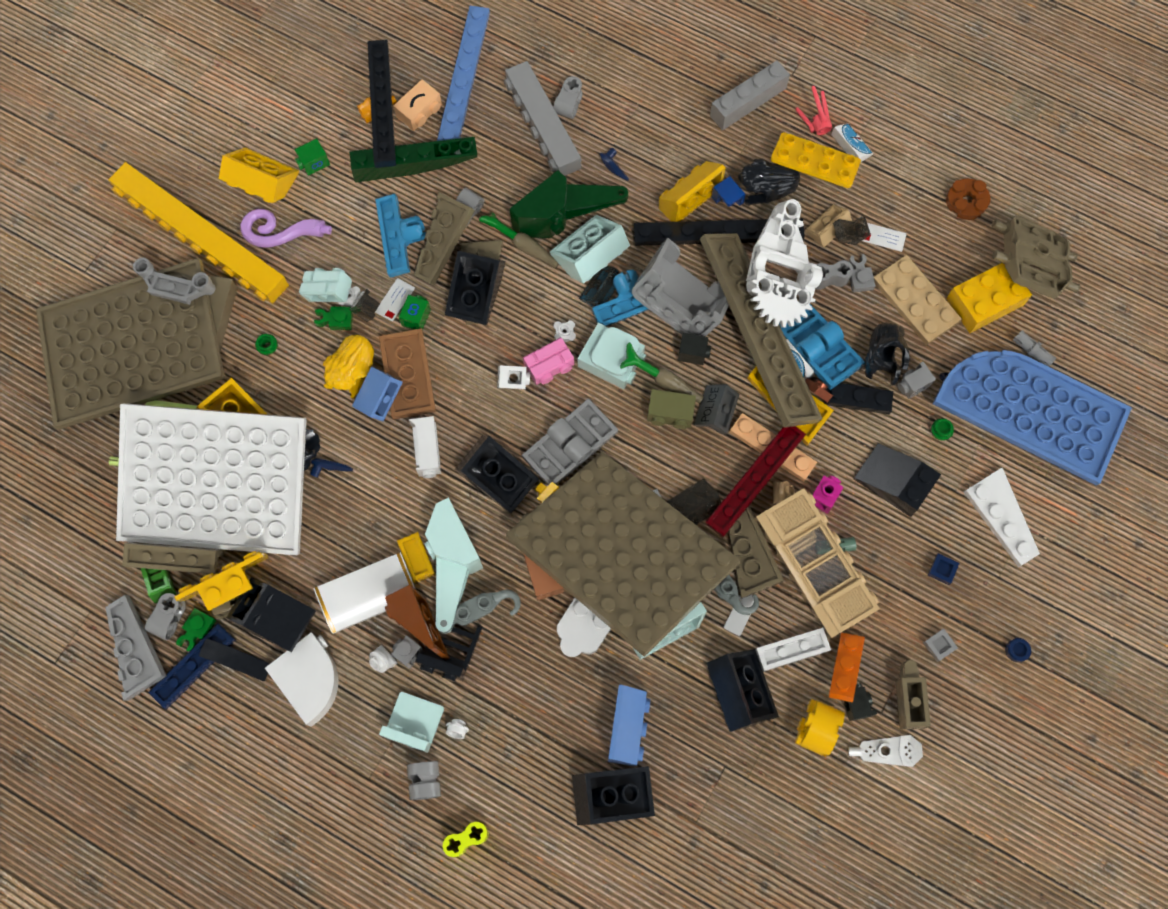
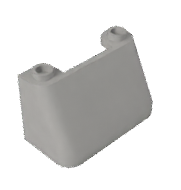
(678, 294)

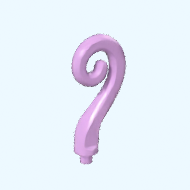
(308, 227)

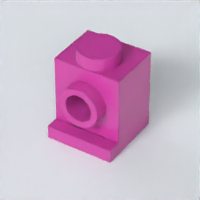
(824, 500)

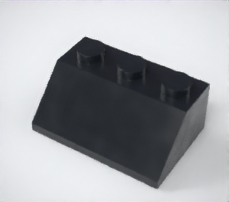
(742, 690)

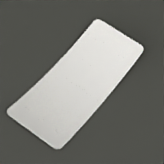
(737, 621)

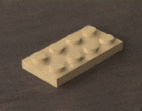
(916, 300)

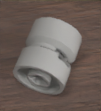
(423, 780)

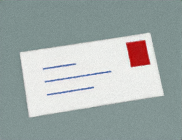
(886, 237)
(394, 299)

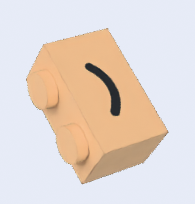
(418, 105)

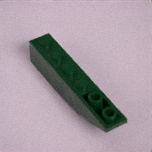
(413, 159)

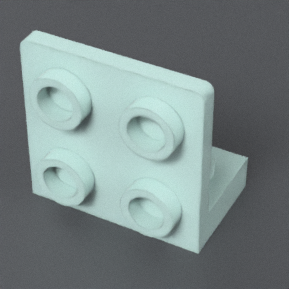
(413, 722)

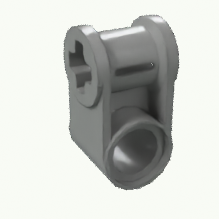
(569, 98)
(164, 618)

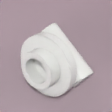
(381, 660)

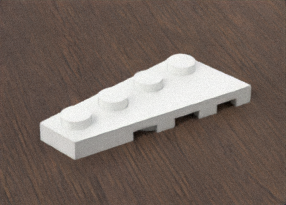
(1002, 514)

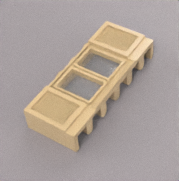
(818, 563)

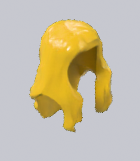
(349, 364)

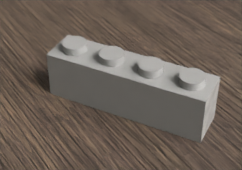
(749, 95)

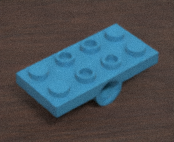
(823, 348)

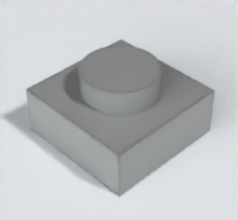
(940, 645)

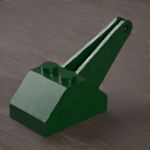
(554, 201)

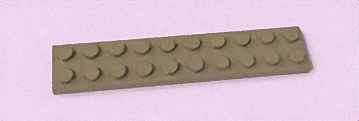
(765, 342)

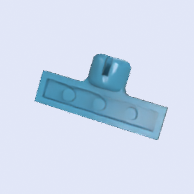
(397, 234)
(624, 305)

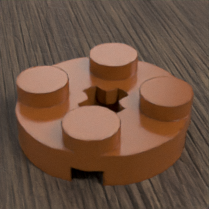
(968, 187)

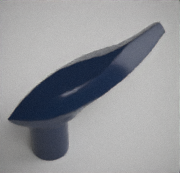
(611, 164)
(329, 465)

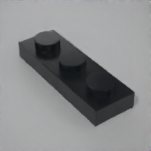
(861, 398)

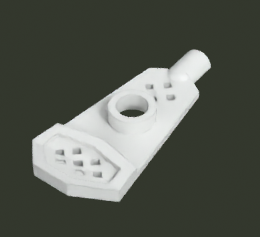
(896, 751)

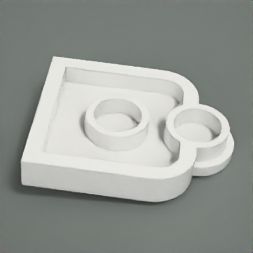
(580, 630)

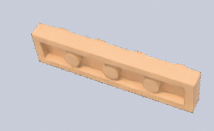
(759, 438)

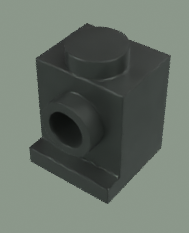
(861, 704)

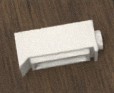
(426, 446)

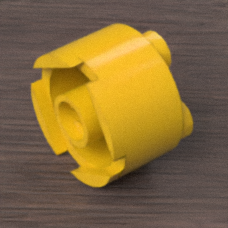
(819, 728)

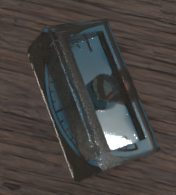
(600, 287)

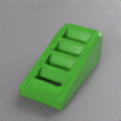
(157, 590)

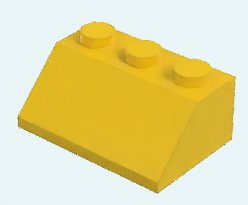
(257, 174)
(691, 191)

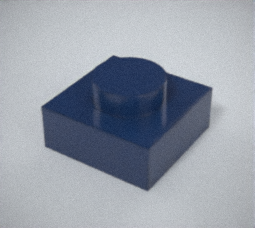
(943, 569)

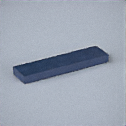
(188, 670)

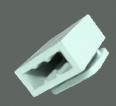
(606, 352)

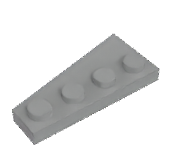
(133, 648)

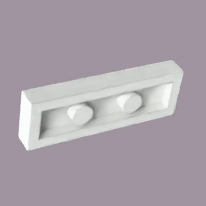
(793, 649)

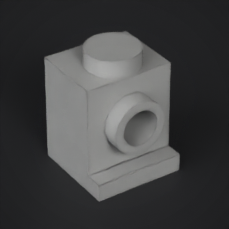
(916, 381)
(406, 651)

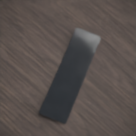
(234, 659)

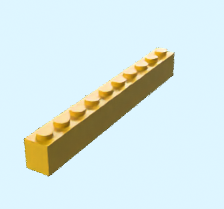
(199, 233)

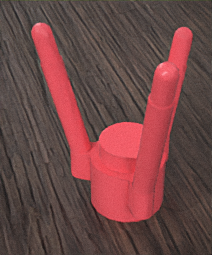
(821, 122)

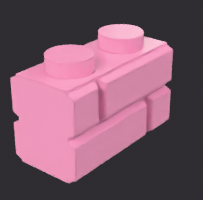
(549, 361)

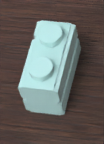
(325, 285)

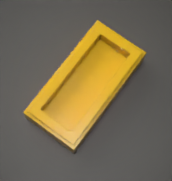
(416, 557)

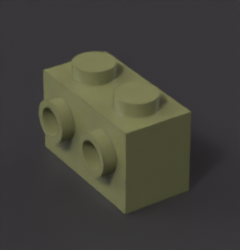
(671, 409)

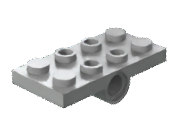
(570, 443)

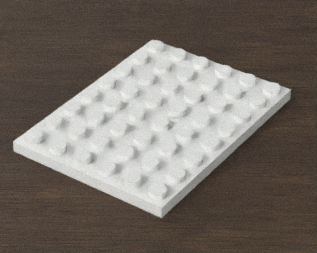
(210, 479)

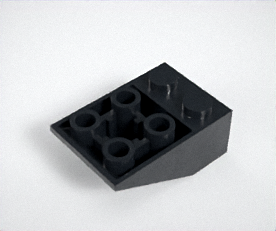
(271, 615)

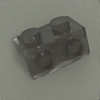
(697, 501)

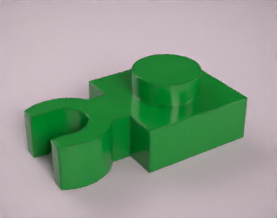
(338, 318)
(197, 626)

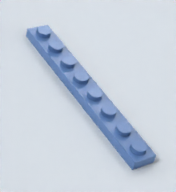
(464, 73)

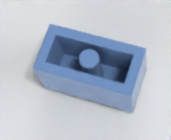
(377, 394)

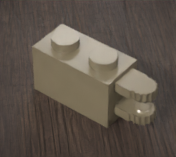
(912, 698)

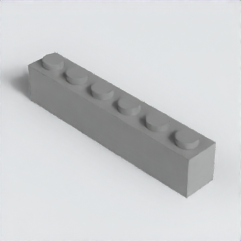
(542, 118)

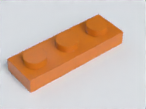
(846, 667)

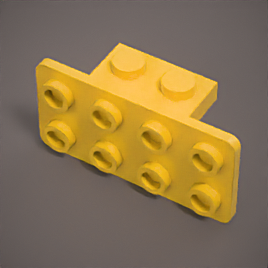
(815, 160)
(225, 586)

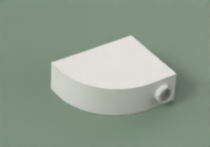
(307, 678)

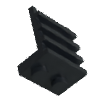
(453, 667)

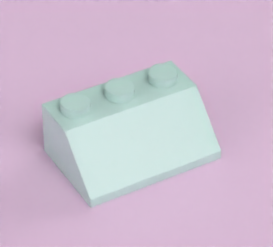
(590, 248)

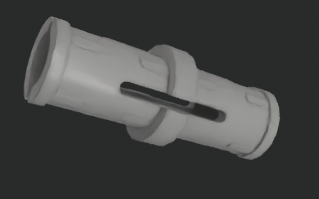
(1034, 348)

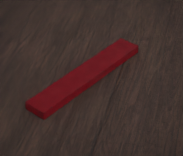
(755, 480)

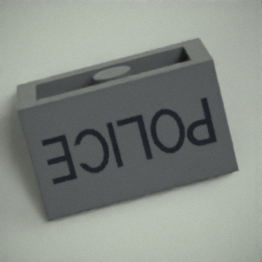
(717, 408)

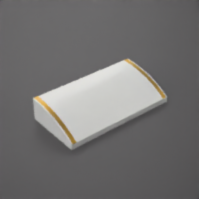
(362, 592)

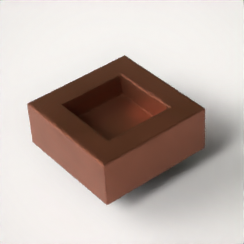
(819, 389)

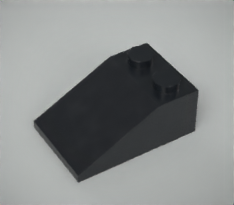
(474, 287)
(496, 473)
(897, 478)
(613, 795)

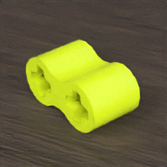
(465, 839)

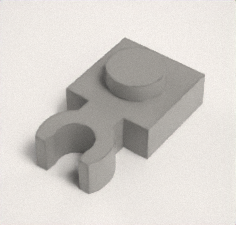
(862, 277)

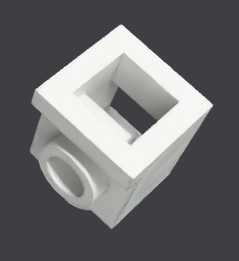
(504, 373)

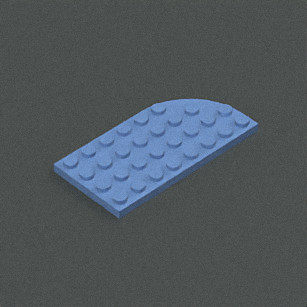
(1036, 410)

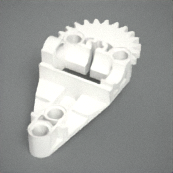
(778, 295)

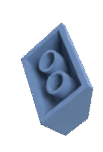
(628, 726)

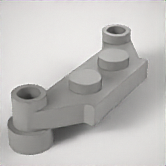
(173, 287)

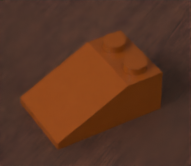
(414, 614)

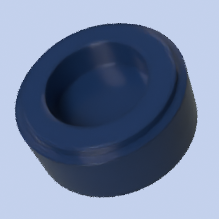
(1018, 650)

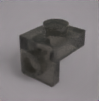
(851, 232)

